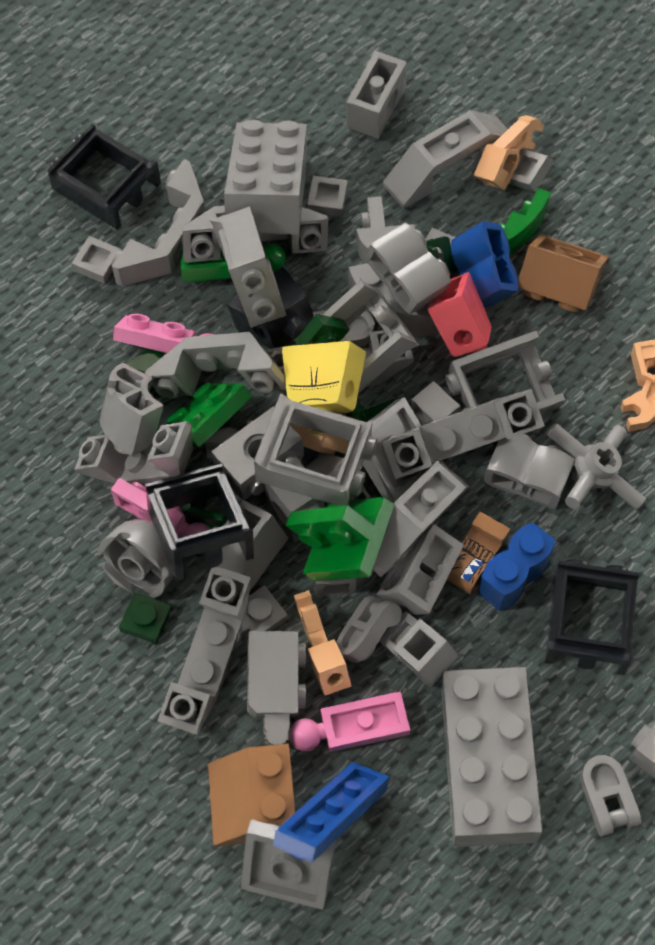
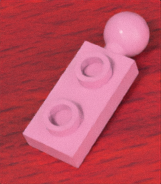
(141, 332)
(133, 499)
(353, 724)

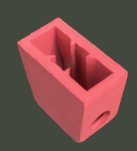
(461, 317)

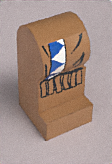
(481, 544)

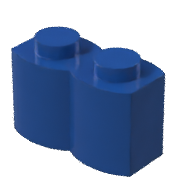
(485, 255)
(514, 568)

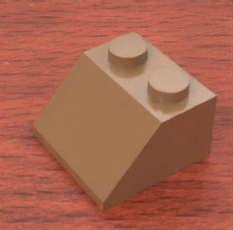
(561, 272)
(250, 787)

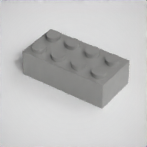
(268, 174)
(490, 757)

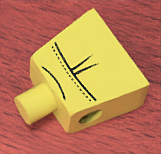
(324, 375)

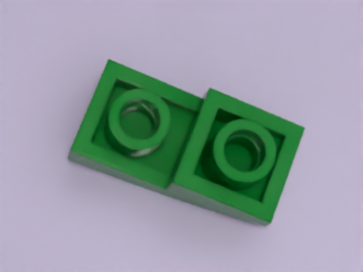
(523, 225)

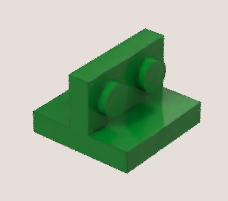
(342, 537)

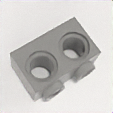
(421, 572)

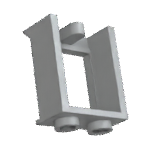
(248, 266)
(352, 305)
(537, 371)
(308, 482)

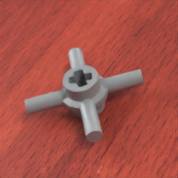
(596, 466)

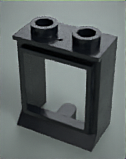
(126, 191)
(189, 488)
(589, 650)

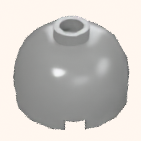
(131, 553)

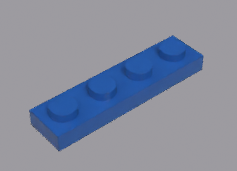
(330, 812)

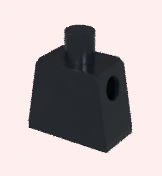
(281, 330)

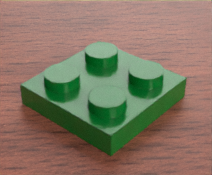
(211, 409)

